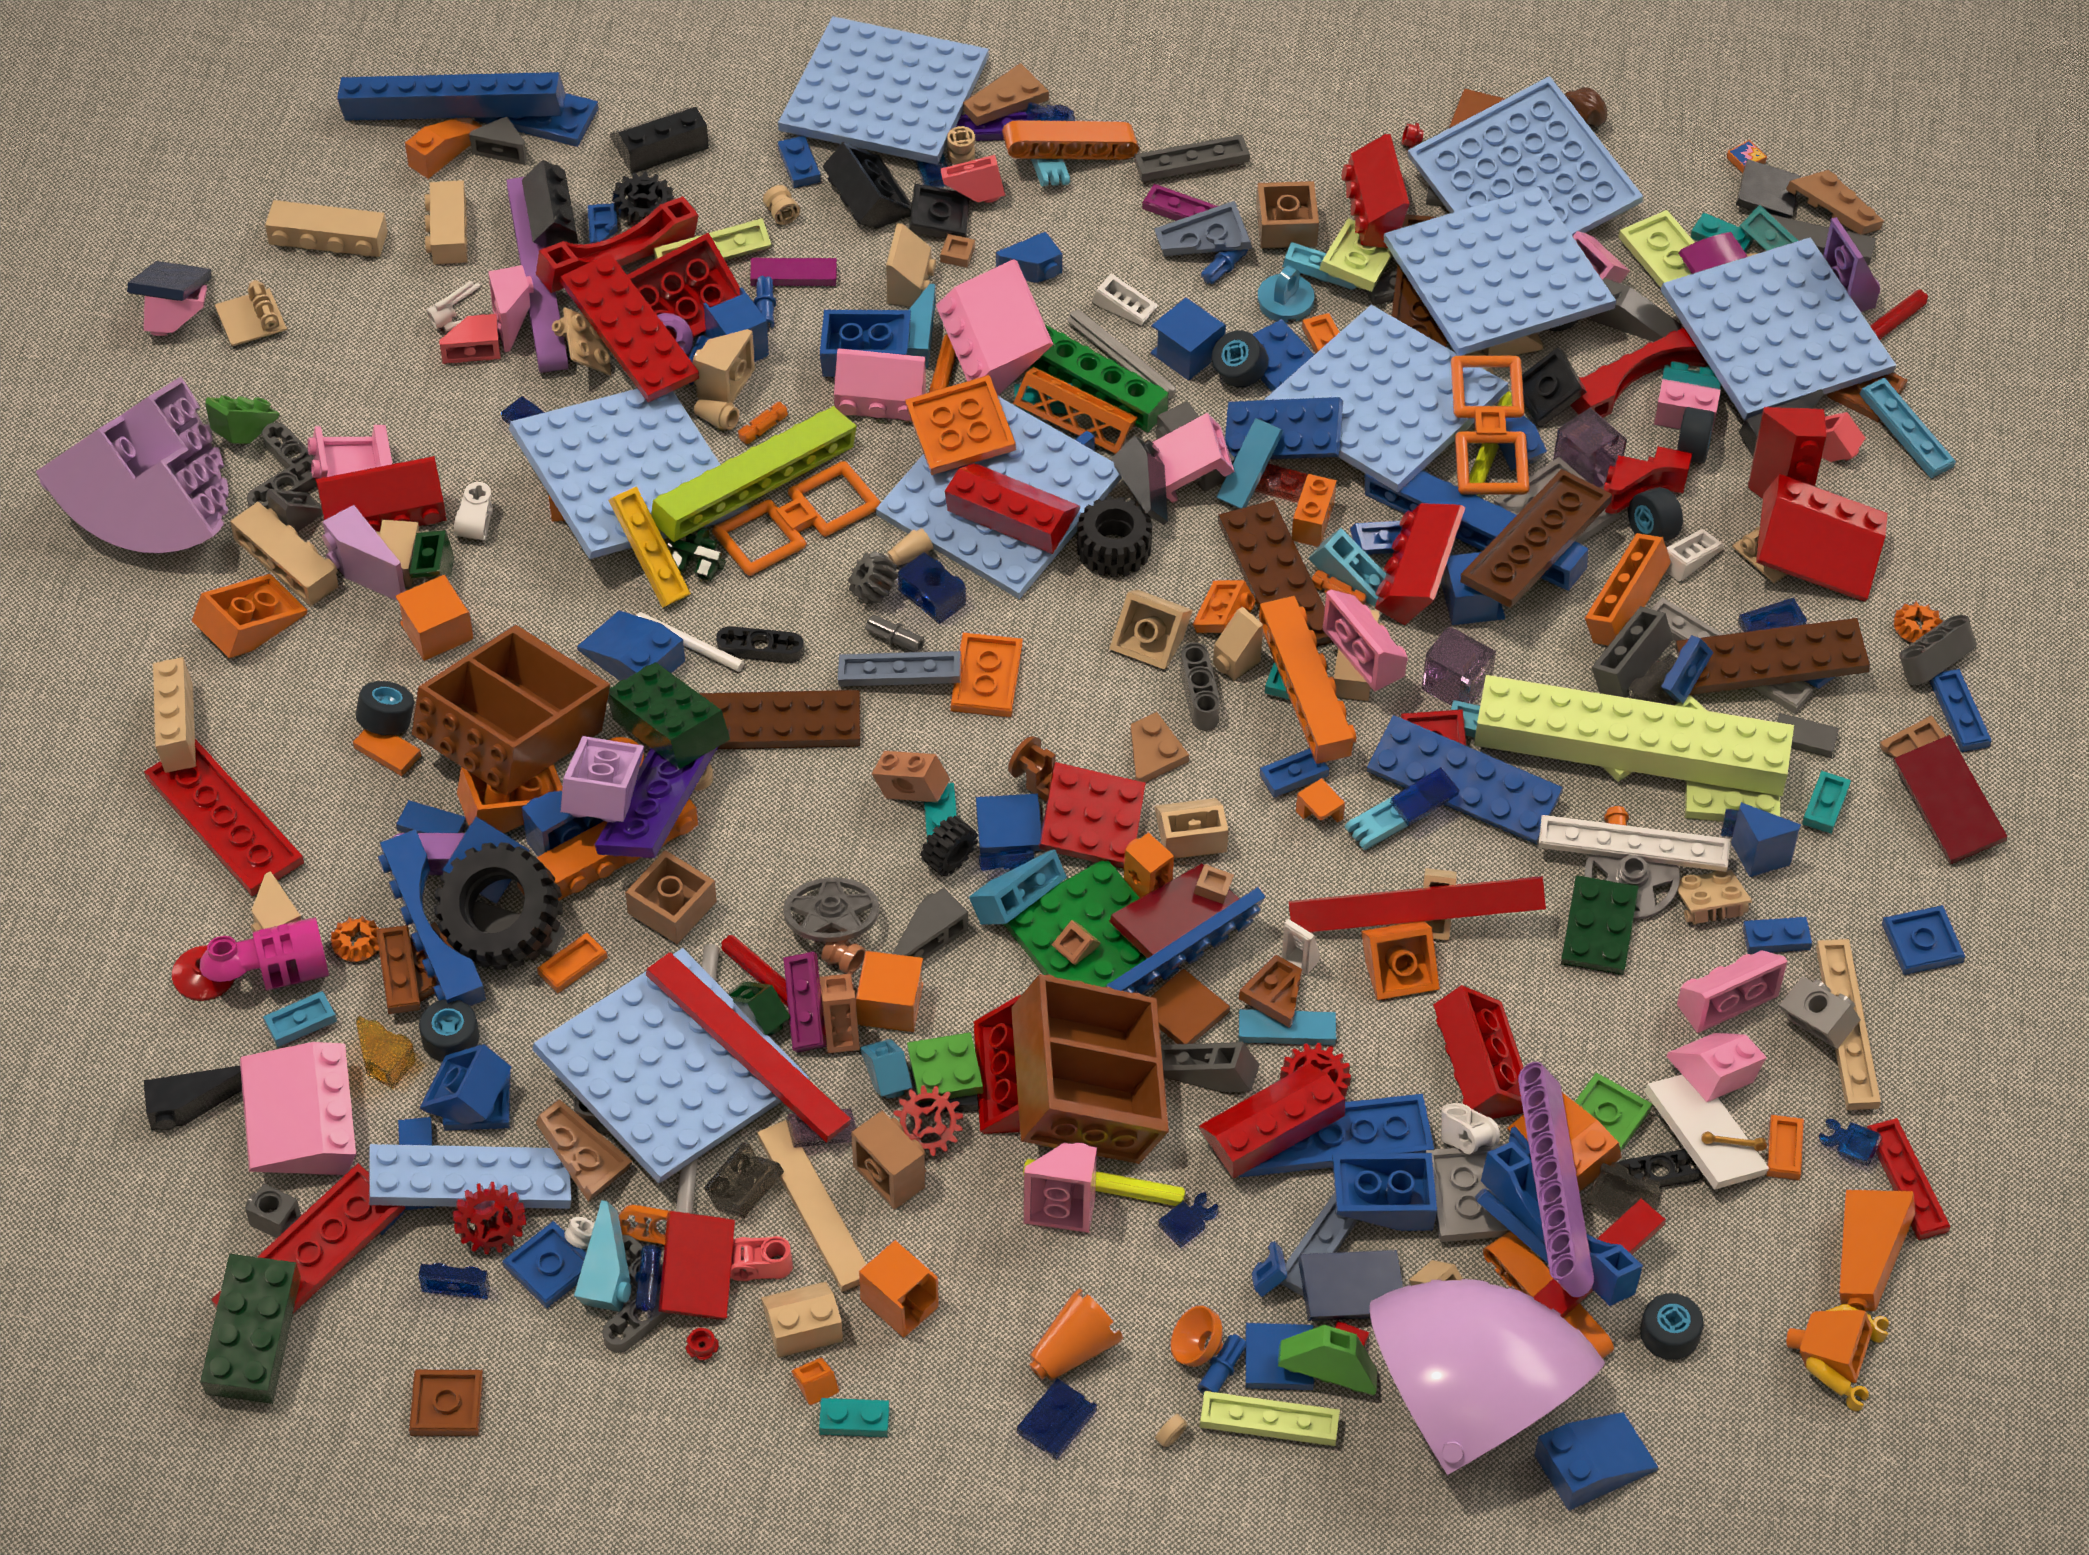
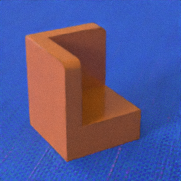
(1320, 801)

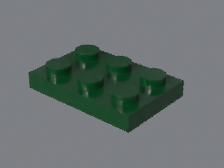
(1599, 925)

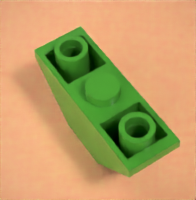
(240, 418)
(1331, 1357)

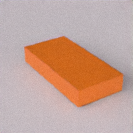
(388, 750)
(572, 963)
(1785, 1147)

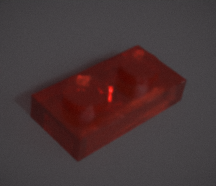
(1281, 483)

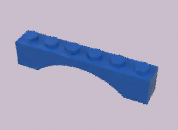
(409, 869)
(1511, 1179)

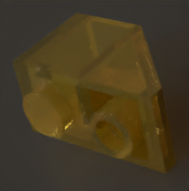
(384, 1054)

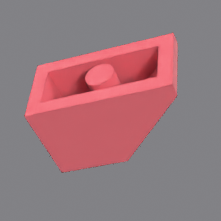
(975, 179)
(472, 340)
(1842, 438)

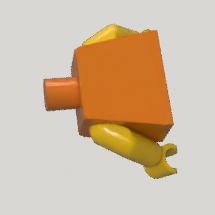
(1836, 1347)

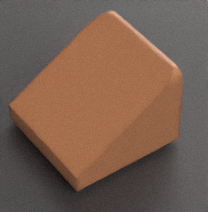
(1075, 942)

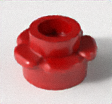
(1412, 135)
(700, 1336)

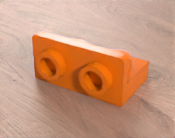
(1221, 604)

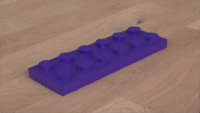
(654, 807)

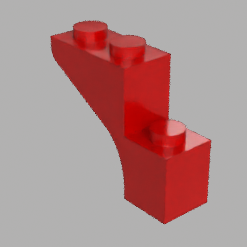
(1634, 476)

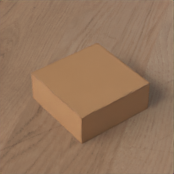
(957, 250)
(1213, 884)

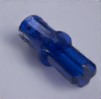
(648, 1277)

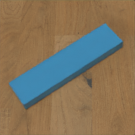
(1907, 428)

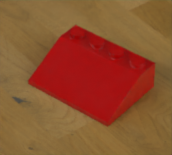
(685, 281)
(1820, 537)

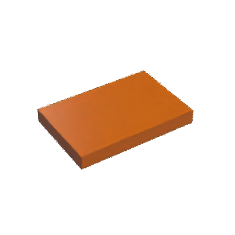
(987, 675)

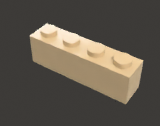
(326, 228)
(285, 553)
(174, 715)

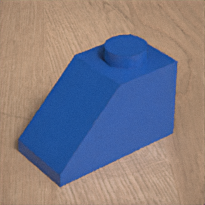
(1036, 256)
(1535, 445)

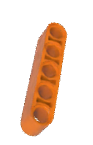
(1070, 140)
(1528, 1274)

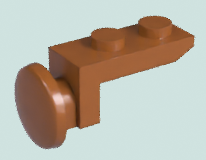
(1036, 763)

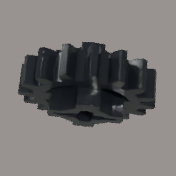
(642, 196)

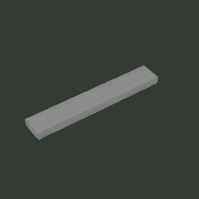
(1683, 625)

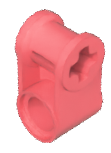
(758, 1260)

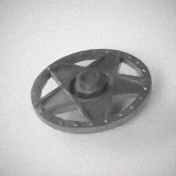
(1638, 872)
(831, 910)

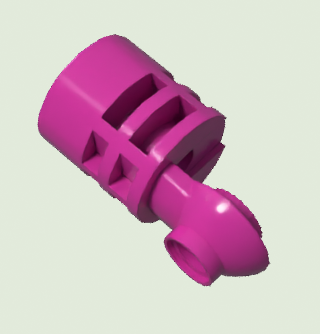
(283, 952)

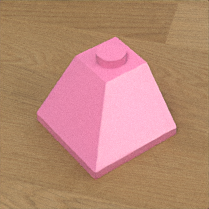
(510, 301)
(167, 315)

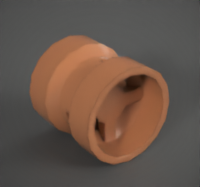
(844, 954)

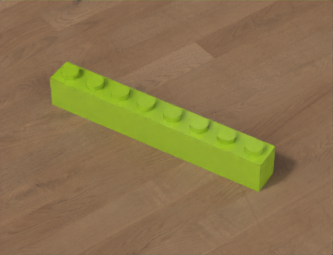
(753, 473)

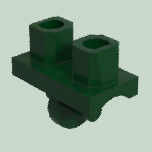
(697, 551)

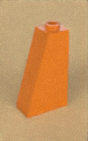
(1872, 1240)

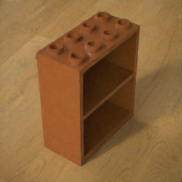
(510, 709)
(1089, 1068)

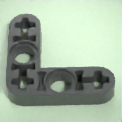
(295, 467)
(618, 1322)

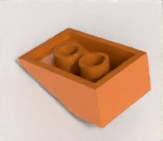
(246, 614)
(497, 809)
(1589, 1142)

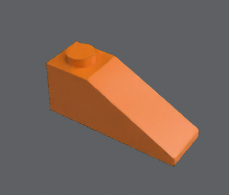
(438, 145)

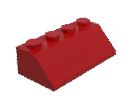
(1375, 191)
(1789, 445)
(387, 492)
(1010, 506)
(1418, 560)
(1481, 1051)
(997, 1069)
(1274, 1119)

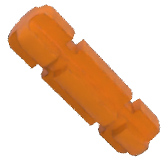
(762, 423)
(1322, 581)

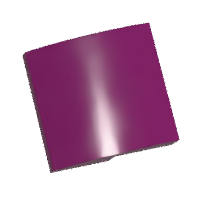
(1712, 252)

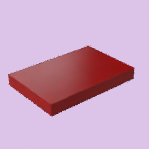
(696, 1265)

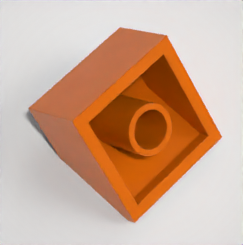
(1401, 959)

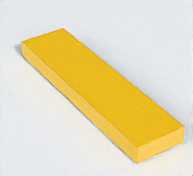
(649, 546)

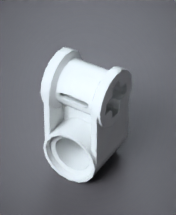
(474, 512)
(1467, 1128)

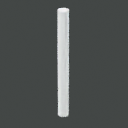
(702, 647)

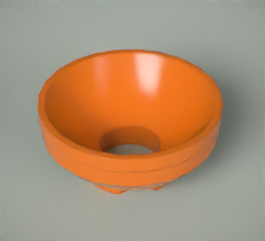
(1191, 1334)

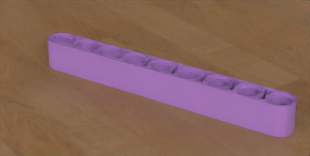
(543, 305)
(1555, 1180)

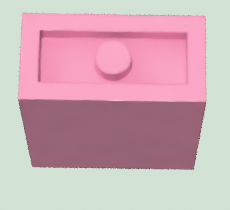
(1193, 453)
(348, 454)

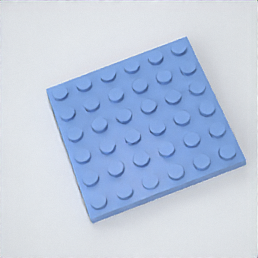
(883, 90)
(1526, 145)
(1499, 271)
(1777, 327)
(1392, 395)
(607, 448)
(1041, 459)
(657, 1073)

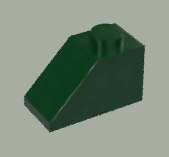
(432, 555)
(761, 1006)

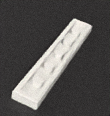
(1623, 840)

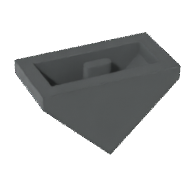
(499, 141)
(294, 507)

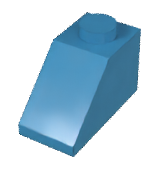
(886, 1068)

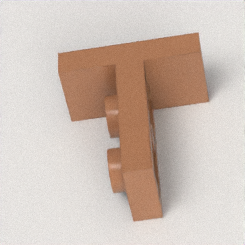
(839, 1013)

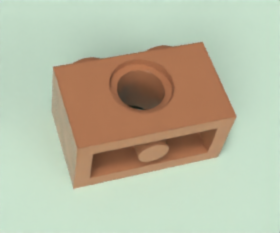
(910, 776)

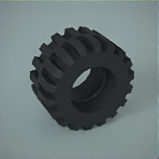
(1114, 518)

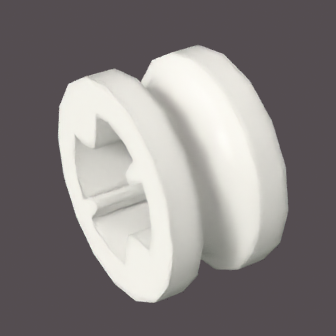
(579, 1232)

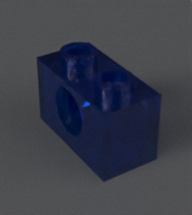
(932, 587)

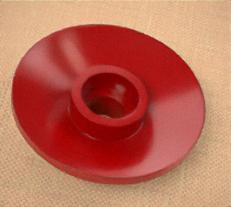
(190, 981)

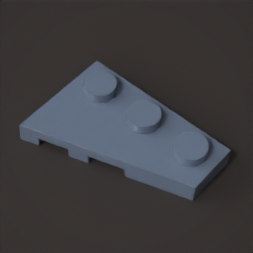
(1205, 232)

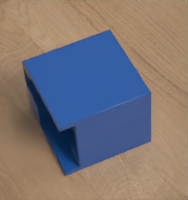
(735, 316)
(1187, 338)
(1462, 601)

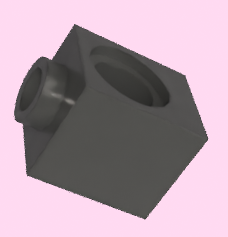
(276, 1222)

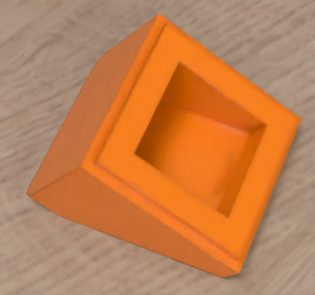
(815, 1380)

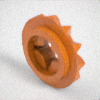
(1908, 628)
(363, 947)

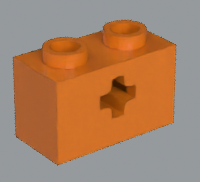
(1314, 510)
(1147, 865)

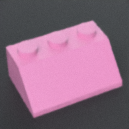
(877, 383)
(1363, 640)
(1732, 989)
(1061, 1188)

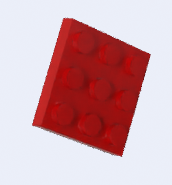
(1091, 814)

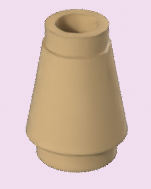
(718, 413)
(910, 547)

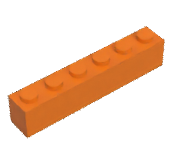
(1306, 680)
(577, 861)

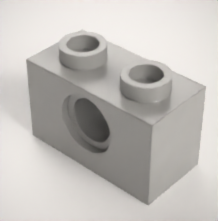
(1829, 1025)

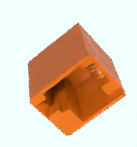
(434, 617)
(889, 991)
(899, 1288)

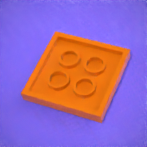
(960, 425)

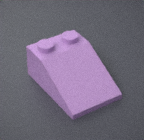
(362, 553)
(601, 779)

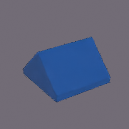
(1763, 840)

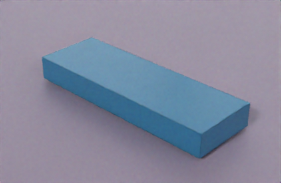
(1250, 464)
(1306, 1028)

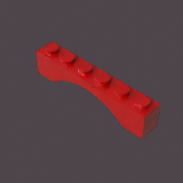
(663, 226)
(1610, 381)

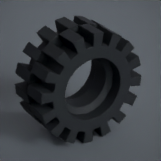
(949, 845)

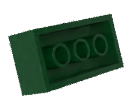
(667, 715)
(250, 1328)

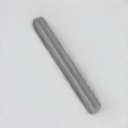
(1117, 350)

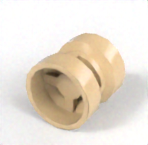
(961, 145)
(780, 203)

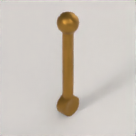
(1759, 1143)

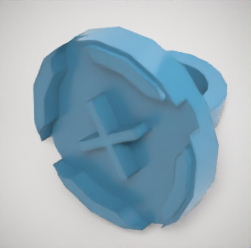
(1286, 296)

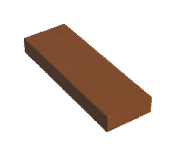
(398, 969)

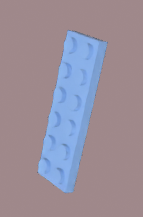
(442, 1174)

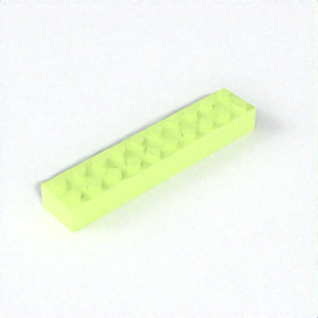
(1634, 735)

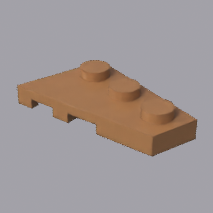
(1005, 96)
(1829, 192)
(582, 1149)

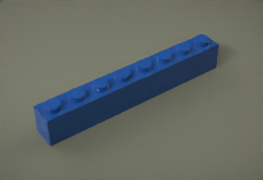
(451, 96)
(1479, 523)

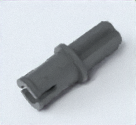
(895, 634)

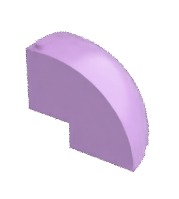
(145, 476)
(1477, 1362)

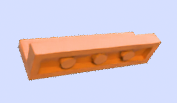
(1079, 400)

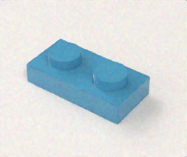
(299, 1019)

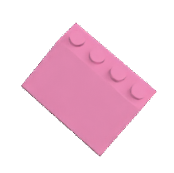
(995, 325)
(298, 1110)

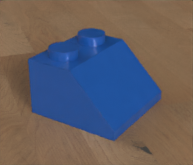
(467, 1085)

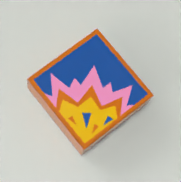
(1744, 151)

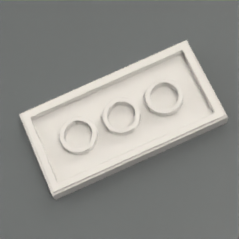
(1692, 1116)

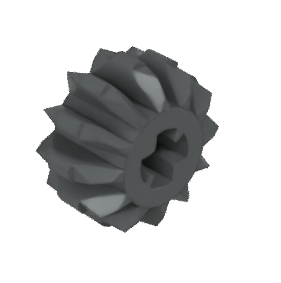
(873, 577)

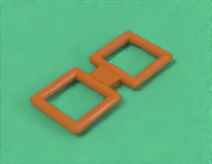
(1489, 425)
(795, 518)

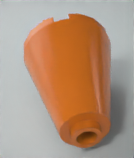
(1073, 1337)

